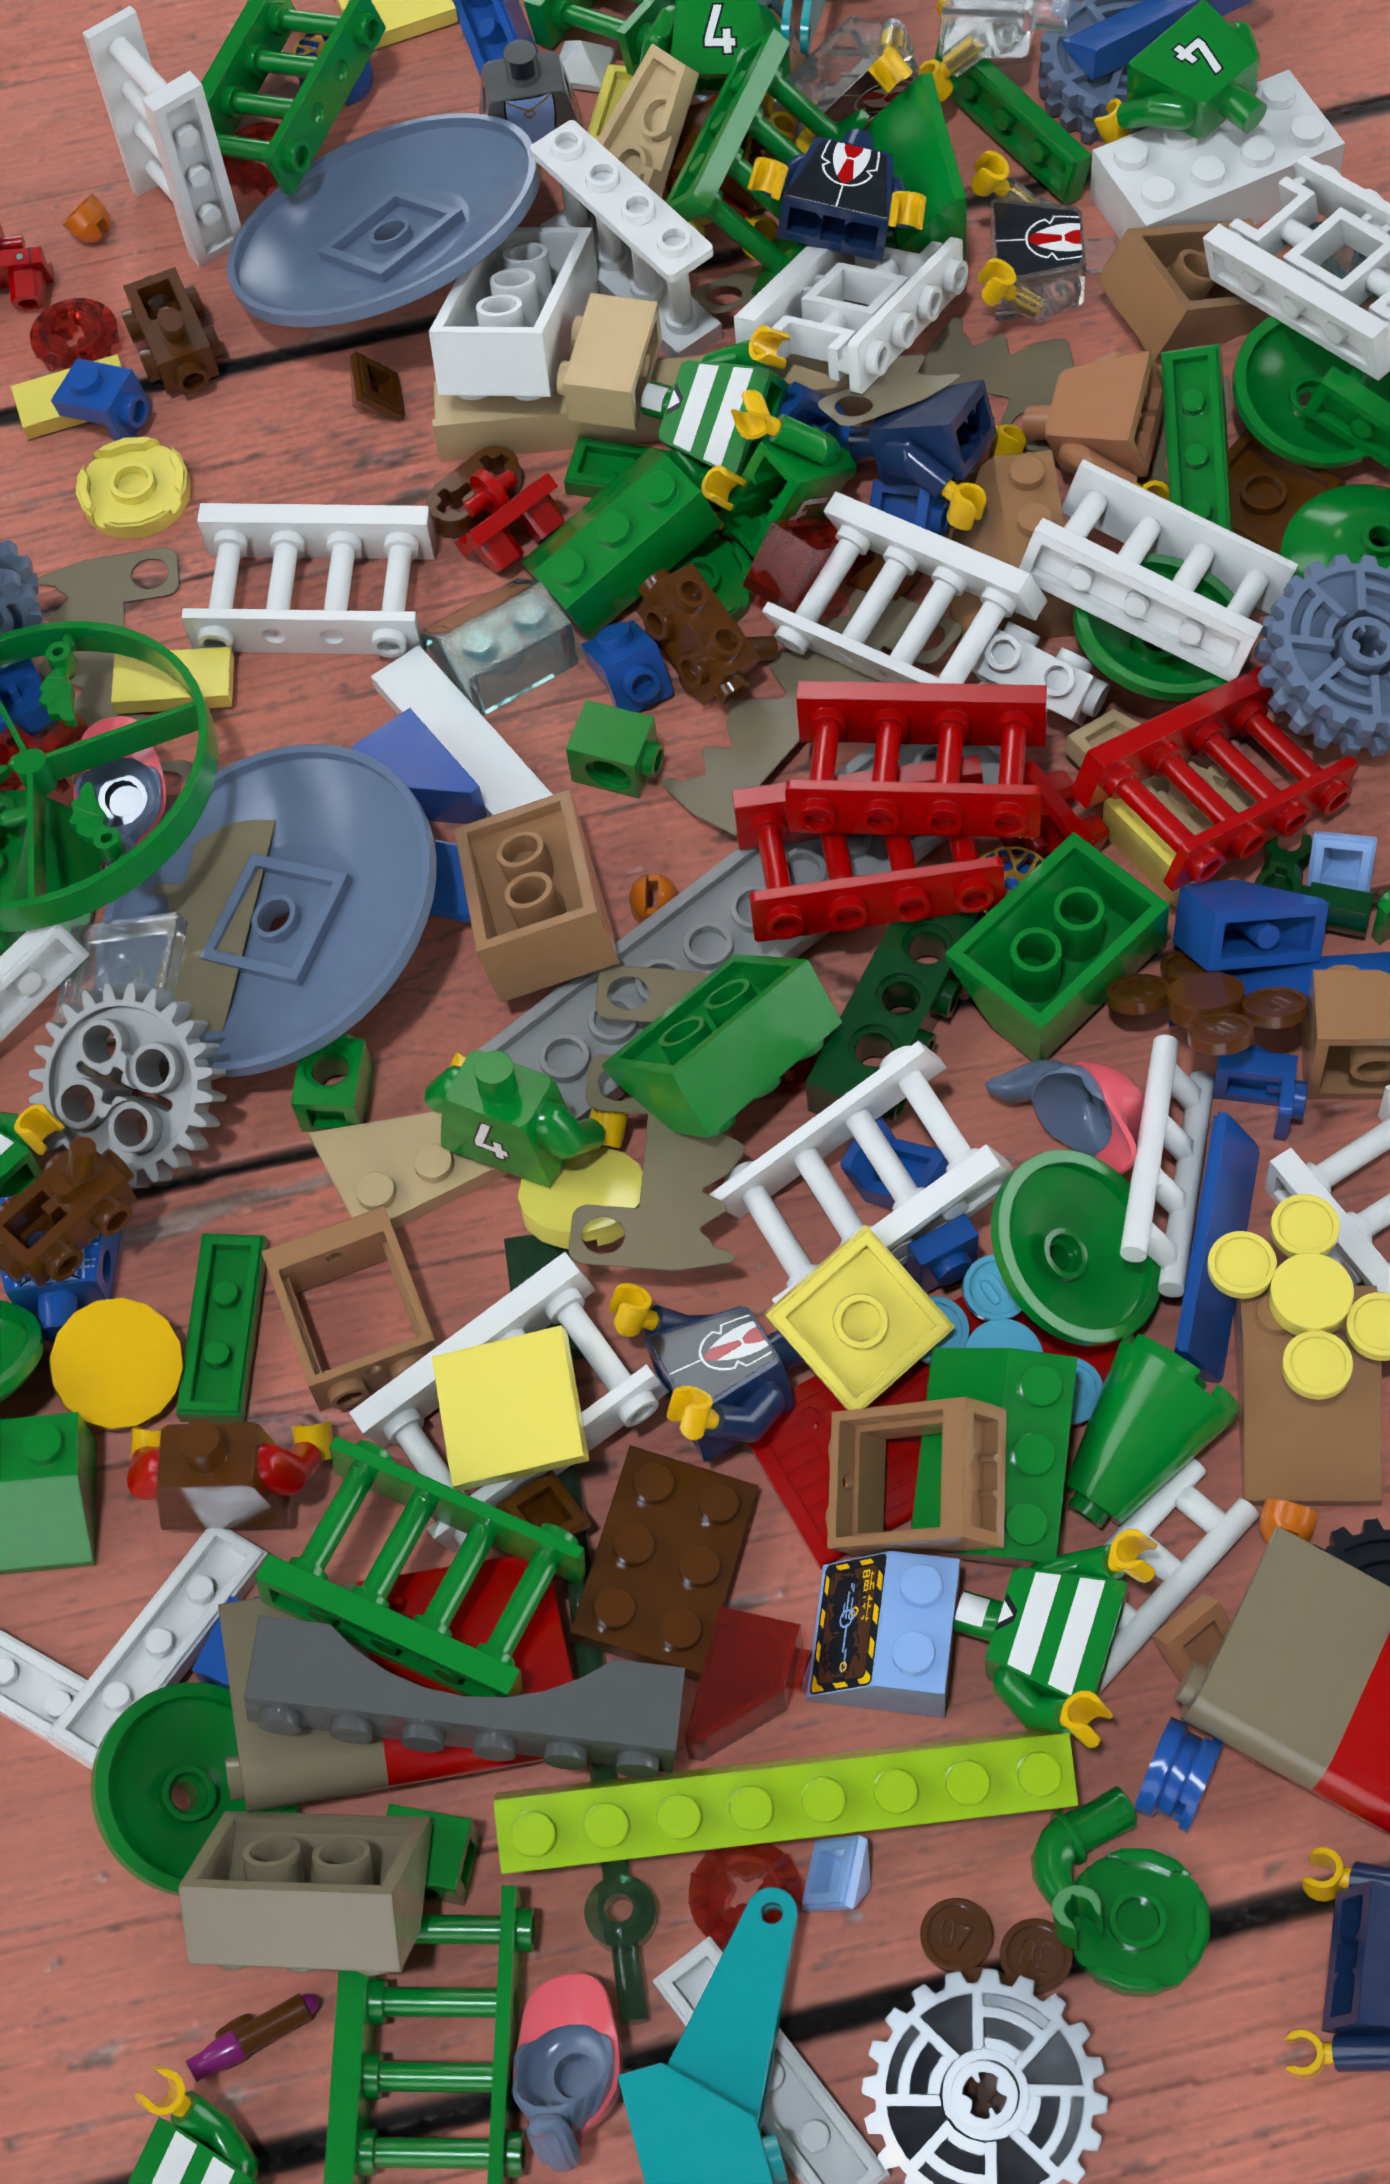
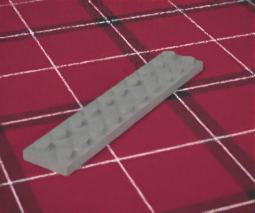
(691, 934)

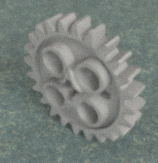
(144, 1031)

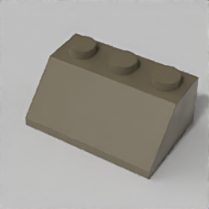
(307, 1892)

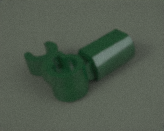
(1348, 908)

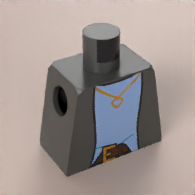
(528, 90)

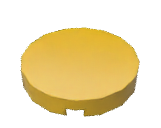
(116, 1363)

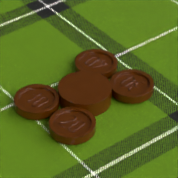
(1207, 1004)
(959, 1938)

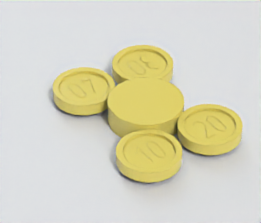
(1306, 1294)

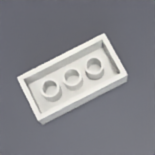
(1228, 175)
(514, 315)

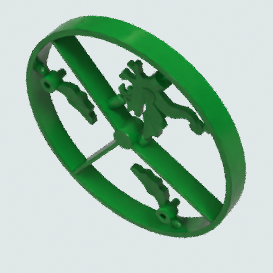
(42, 771)

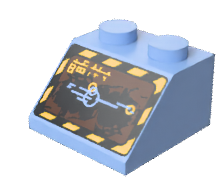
(885, 1633)

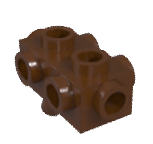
(168, 322)
(700, 635)
(63, 1212)

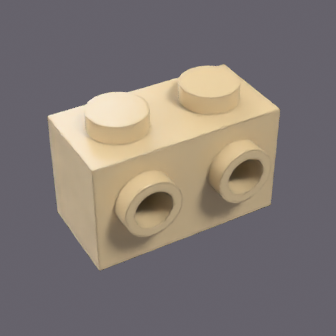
(610, 360)

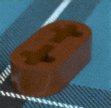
(456, 489)

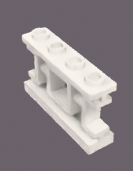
(1298, 288)
(855, 339)

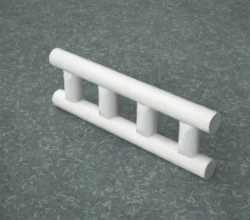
(1151, 1182)
(1177, 1576)

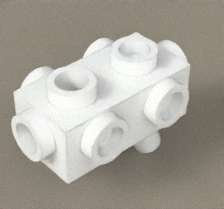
(1015, 660)

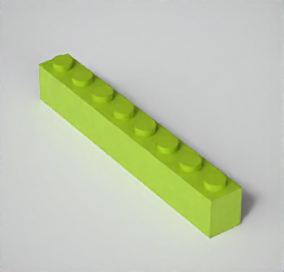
(784, 1799)

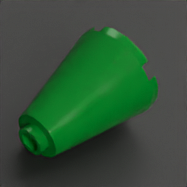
(1143, 1430)

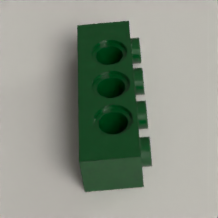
(887, 982)

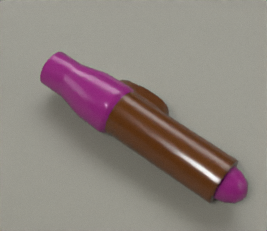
(249, 2034)

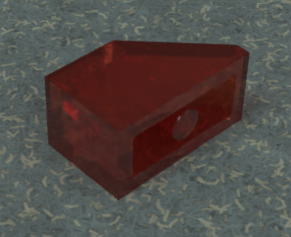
(792, 560)
(745, 1679)

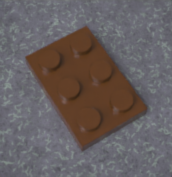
(663, 1562)

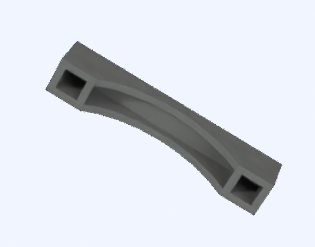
(316, 1680)

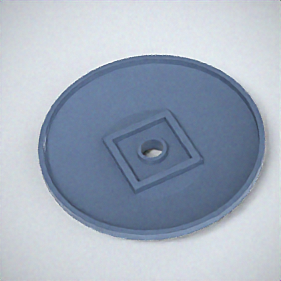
(384, 220)
(350, 868)

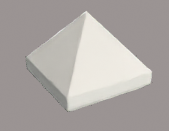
(586, 63)

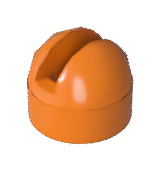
(88, 220)
(639, 894)
(1288, 1515)

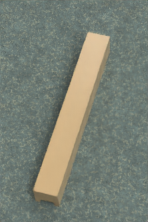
(543, 424)

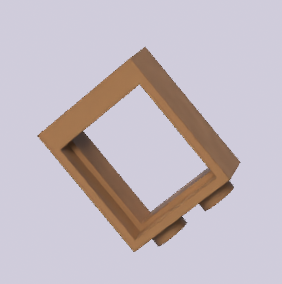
(331, 1255)
(970, 1477)

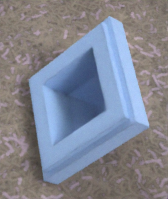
(1342, 860)
(837, 1874)

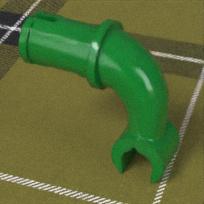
(1065, 1844)

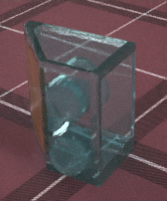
(503, 644)

